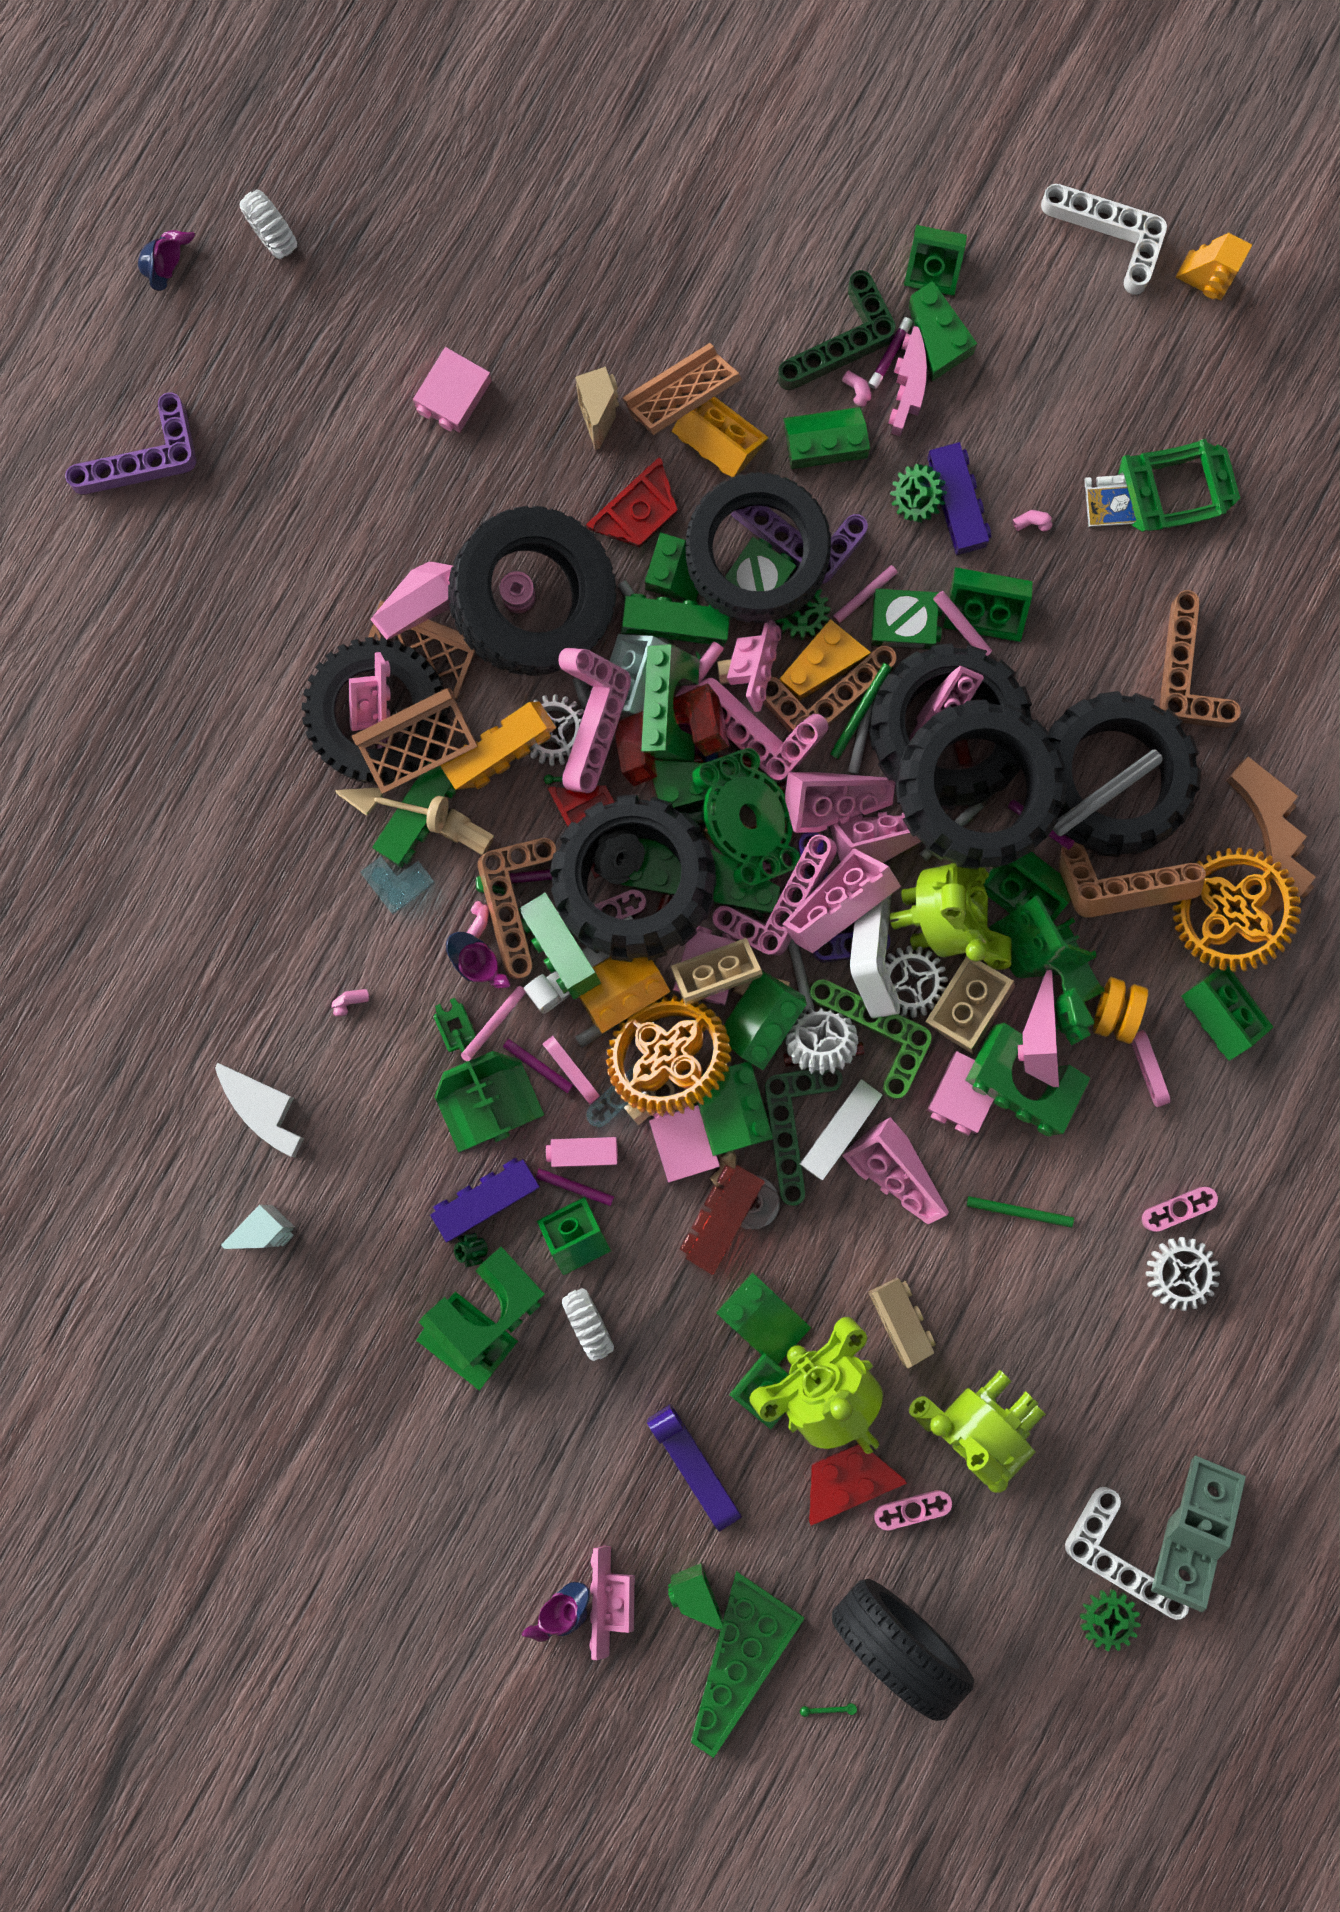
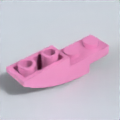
(912, 374)
(951, 692)

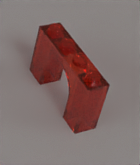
(696, 707)

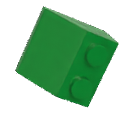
(935, 257)
(669, 570)
(573, 1236)

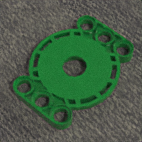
(721, 815)

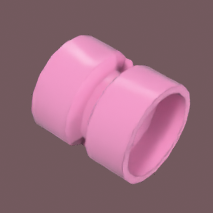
(517, 592)

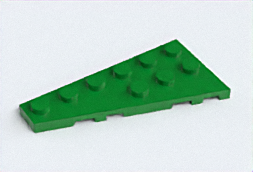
(662, 874)
(746, 1650)

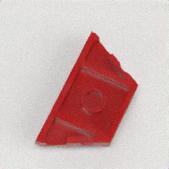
(638, 508)
(573, 804)
(847, 1481)

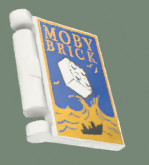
(1108, 502)

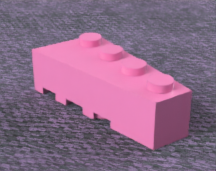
(840, 900)

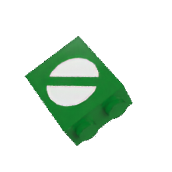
(760, 567)
(905, 619)

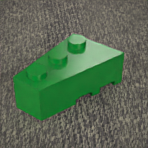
(943, 333)
(676, 784)

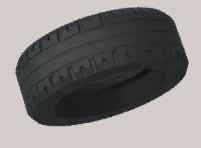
(767, 491)
(902, 1650)

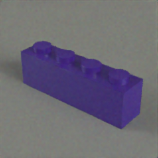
(961, 506)
(485, 1200)

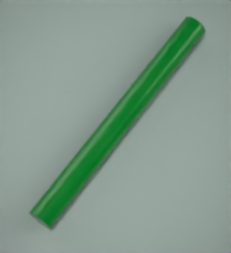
(861, 711)
(1019, 1211)

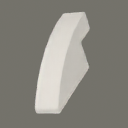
(260, 1108)
(841, 1130)

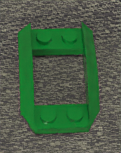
(1144, 492)

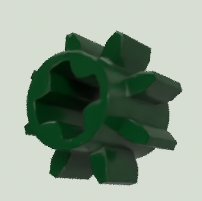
(470, 1250)

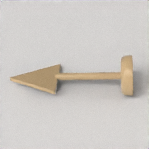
(367, 798)

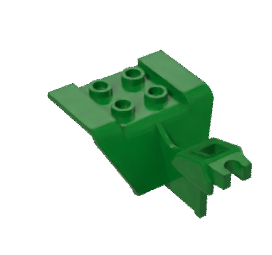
(1043, 947)
(484, 1094)

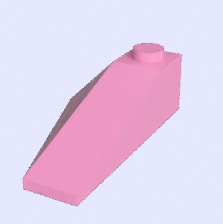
(415, 600)
(874, 836)

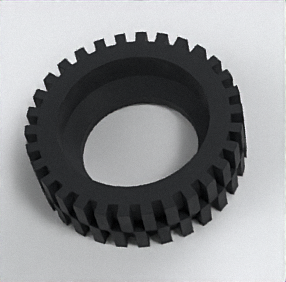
(322, 697)

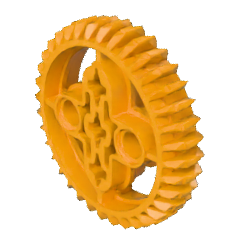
(1201, 947)
(663, 1067)

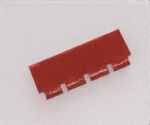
(721, 1225)

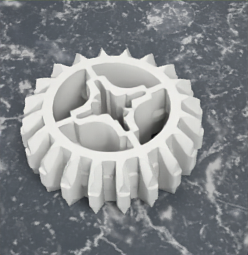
(268, 224)
(563, 723)
(907, 970)
(825, 1052)
(1174, 1263)
(587, 1324)

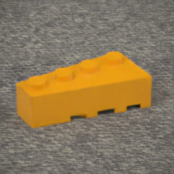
(500, 747)

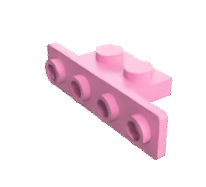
(753, 663)
(369, 697)
(610, 1602)

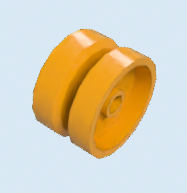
(1120, 1010)

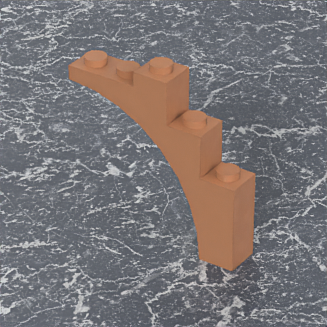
(1269, 802)

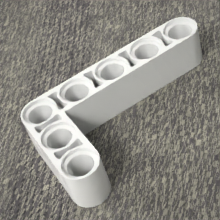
(1113, 226)
(868, 962)
(545, 990)
(1116, 1564)

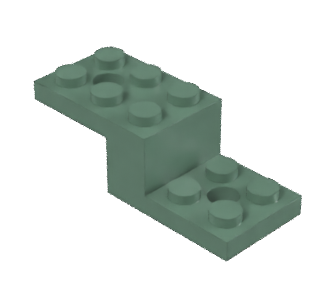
(1198, 1534)

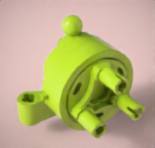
(953, 916)
(827, 1393)
(983, 1431)

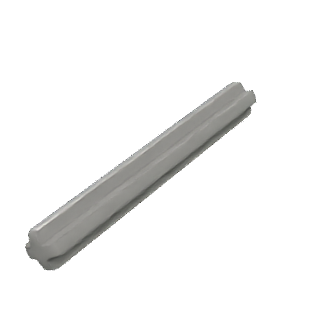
(1107, 792)

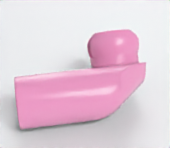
(861, 388)
(1034, 517)
(481, 920)
(349, 997)

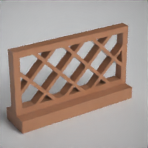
(681, 378)
(444, 635)
(405, 719)

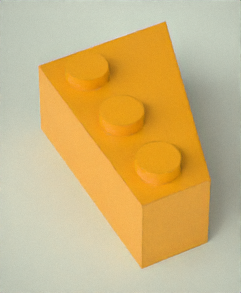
(1214, 265)
(823, 660)

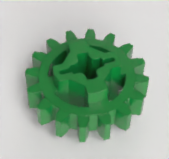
(914, 481)
(812, 611)
(1110, 1608)

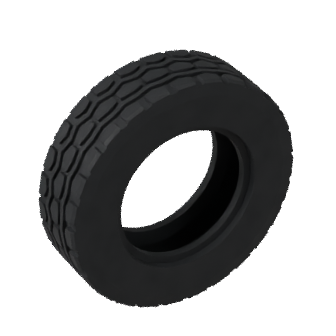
(565, 543)

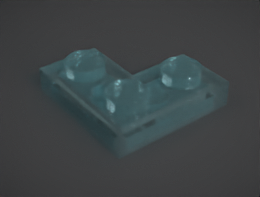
(393, 889)

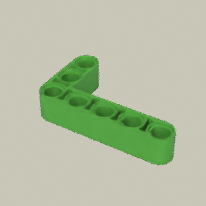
(879, 1027)

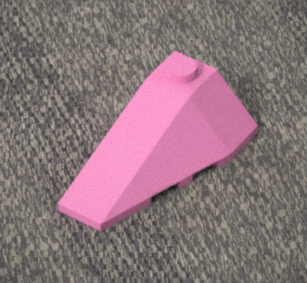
(830, 798)
(1039, 1036)
(892, 1163)

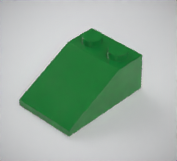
(763, 1319)

